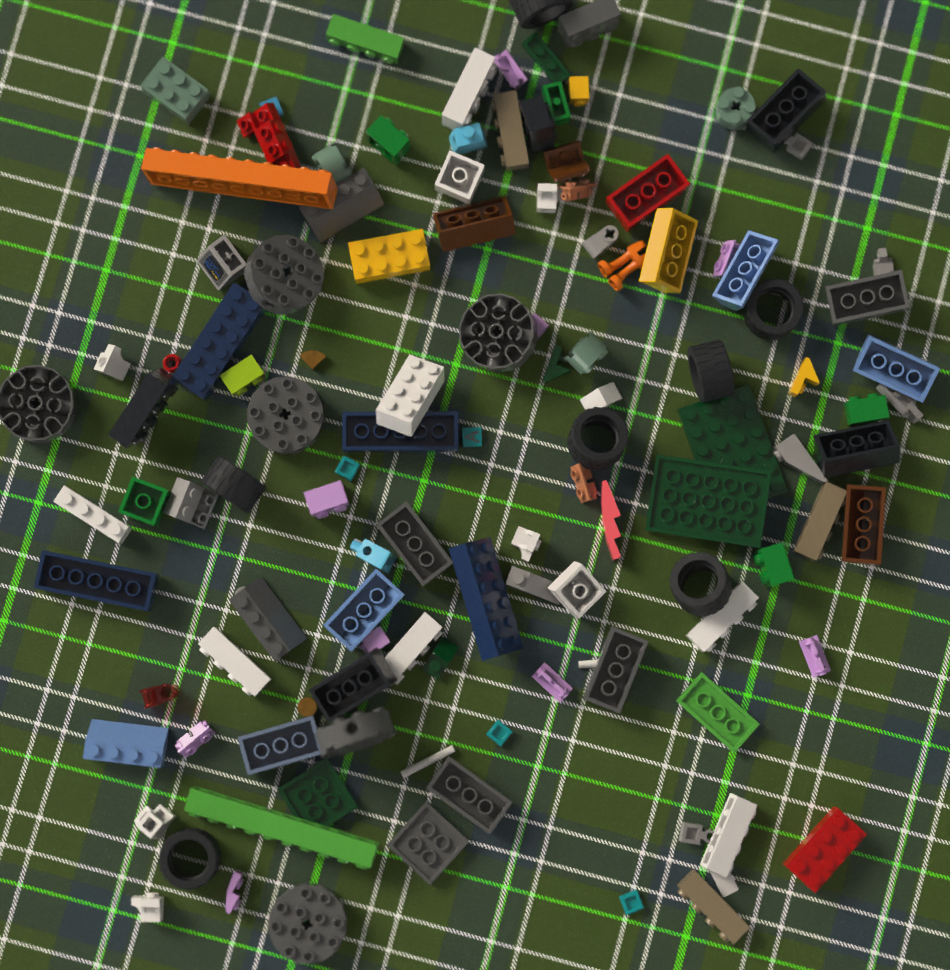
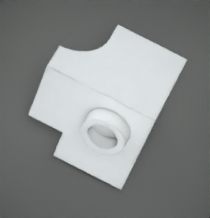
(547, 197)
(112, 364)
(526, 542)
(154, 821)
(149, 906)

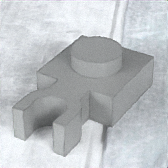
(798, 146)
(693, 833)

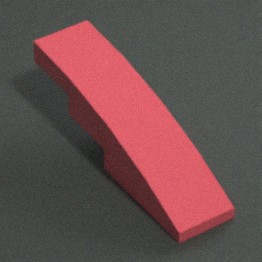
(609, 512)

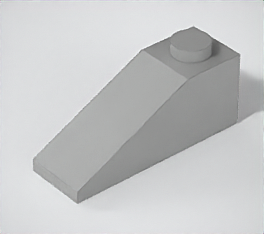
(795, 456)
(531, 584)

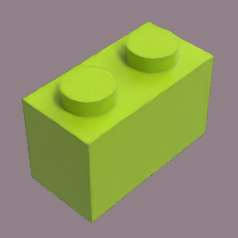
(243, 376)

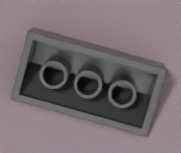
(353, 201)
(268, 619)

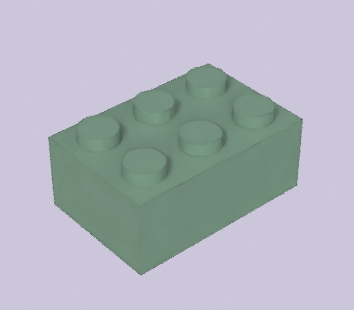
(175, 90)

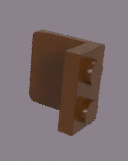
(566, 162)

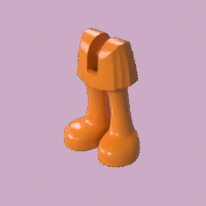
(632, 254)

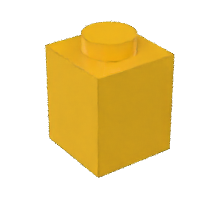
(579, 90)

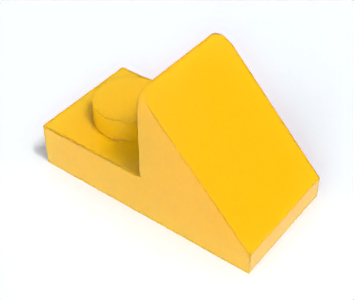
(805, 373)

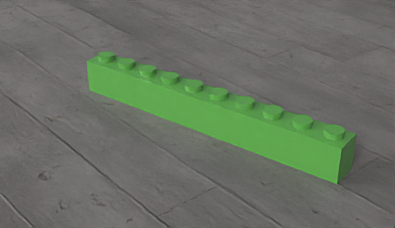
(281, 826)

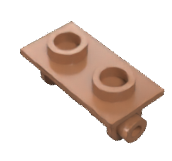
(576, 190)
(584, 491)

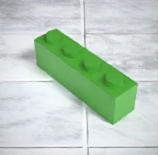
(365, 38)

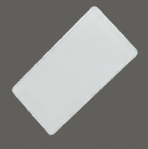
(725, 884)

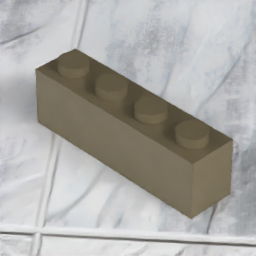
(510, 131)
(819, 522)
(713, 906)

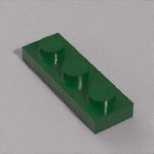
(545, 59)

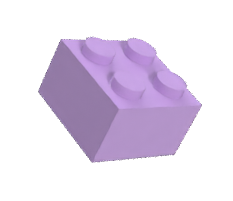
(327, 499)

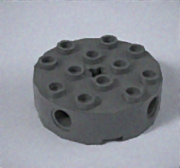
(281, 257)
(485, 319)
(282, 396)
(42, 422)
(355, 733)
(310, 943)

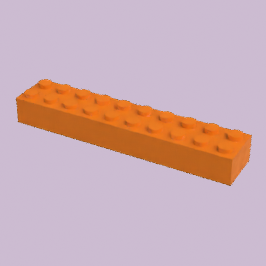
(240, 178)

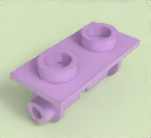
(510, 69)
(727, 251)
(814, 656)
(552, 682)
(188, 745)

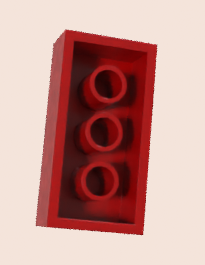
(647, 192)
(824, 849)

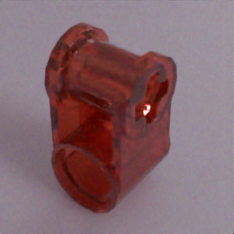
(155, 695)

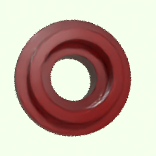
(171, 357)

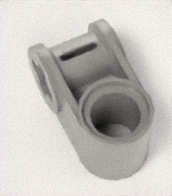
(599, 243)

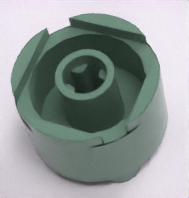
(737, 98)
(332, 161)
(586, 353)

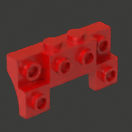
(270, 134)

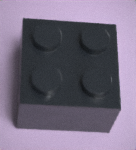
(538, 124)

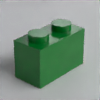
(557, 103)
(866, 409)

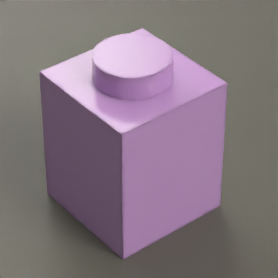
(375, 639)

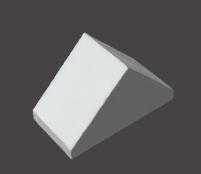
(601, 397)

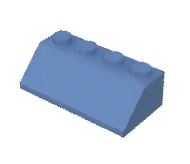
(745, 270)
(896, 368)
(363, 610)
(126, 743)

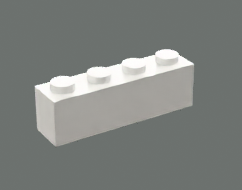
(92, 514)
(717, 624)
(413, 644)
(235, 661)
(728, 835)

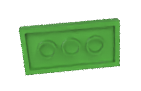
(717, 712)

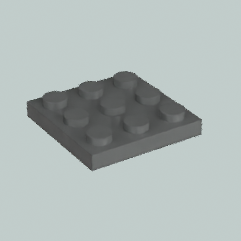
(428, 843)

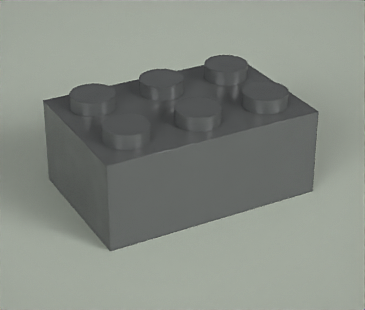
(588, 22)

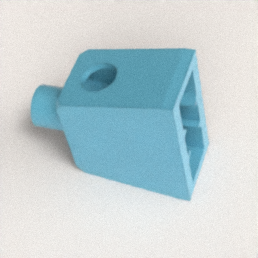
(468, 138)
(379, 556)

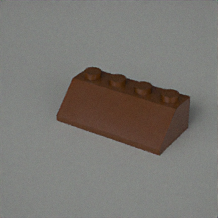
(474, 223)
(863, 525)

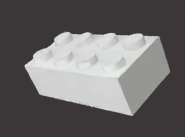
(469, 89)
(410, 395)

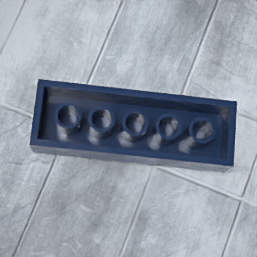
(219, 342)
(434, 434)
(96, 581)
(486, 598)

